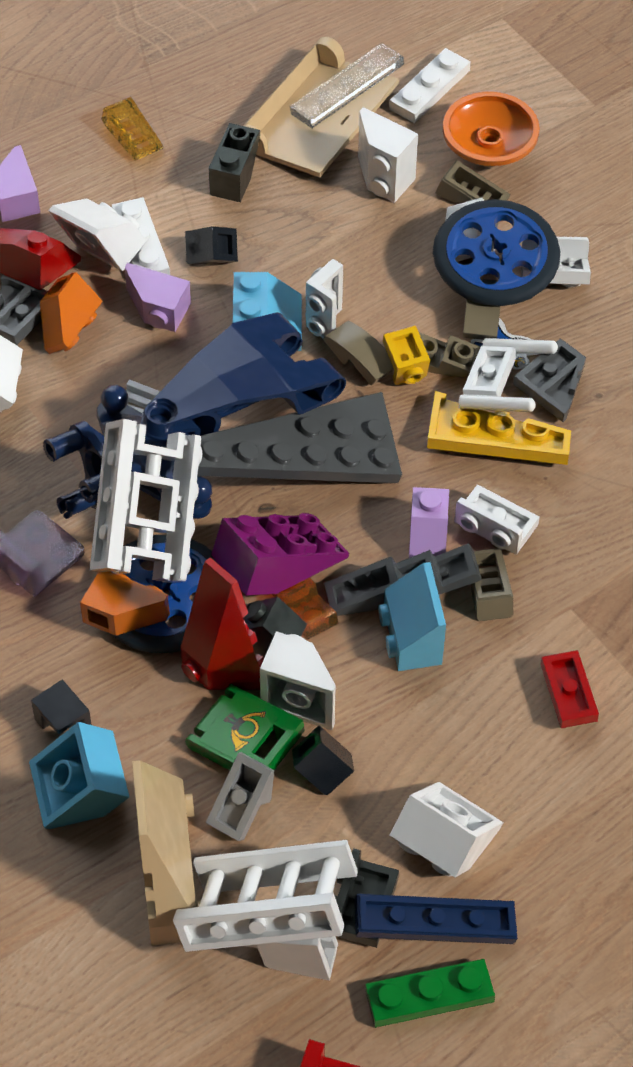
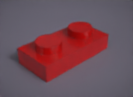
(569, 689)

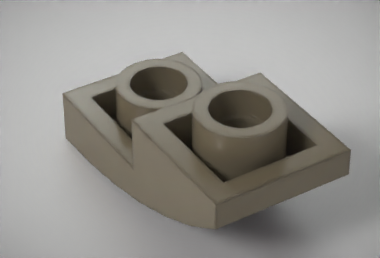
(481, 320)
(364, 351)
(450, 357)

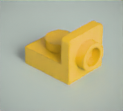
(407, 355)

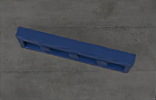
(435, 919)

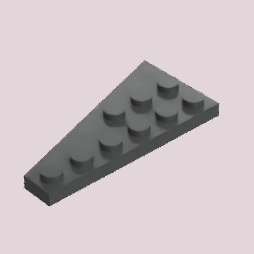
(326, 444)

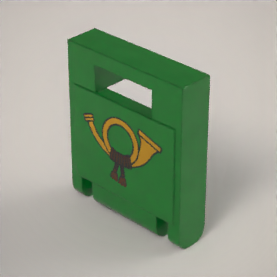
(242, 725)

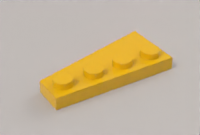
(495, 434)

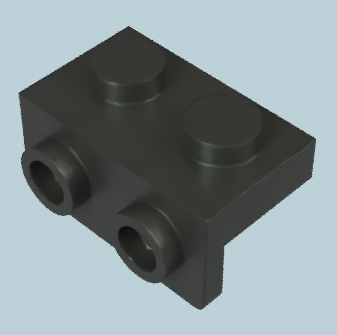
(370, 880)

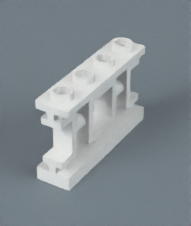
(119, 502)

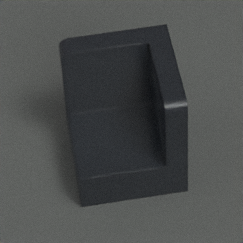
(211, 245)
(59, 708)
(322, 760)

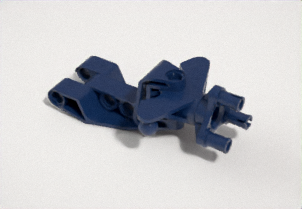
(229, 374)

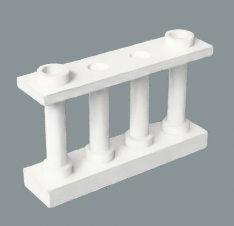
(271, 919)

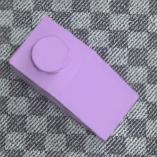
(17, 187)
(158, 296)
(428, 521)

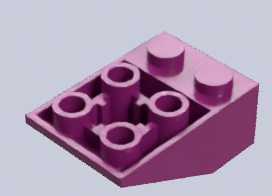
(275, 551)

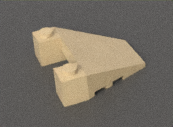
(164, 848)

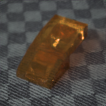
(309, 607)

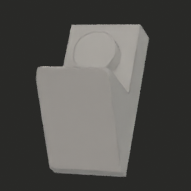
(242, 793)

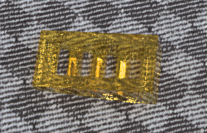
(128, 109)

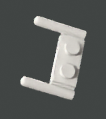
(491, 373)

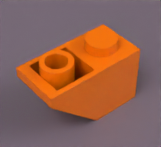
(66, 310)
(122, 605)

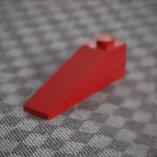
(34, 257)
(216, 638)

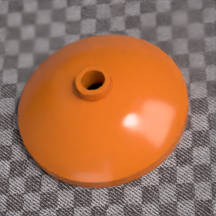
(490, 128)

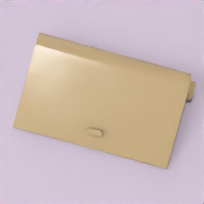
(292, 141)

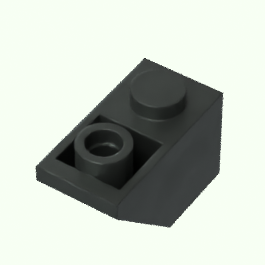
(233, 162)
(270, 616)

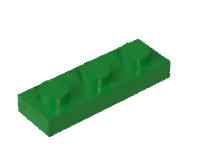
(429, 993)

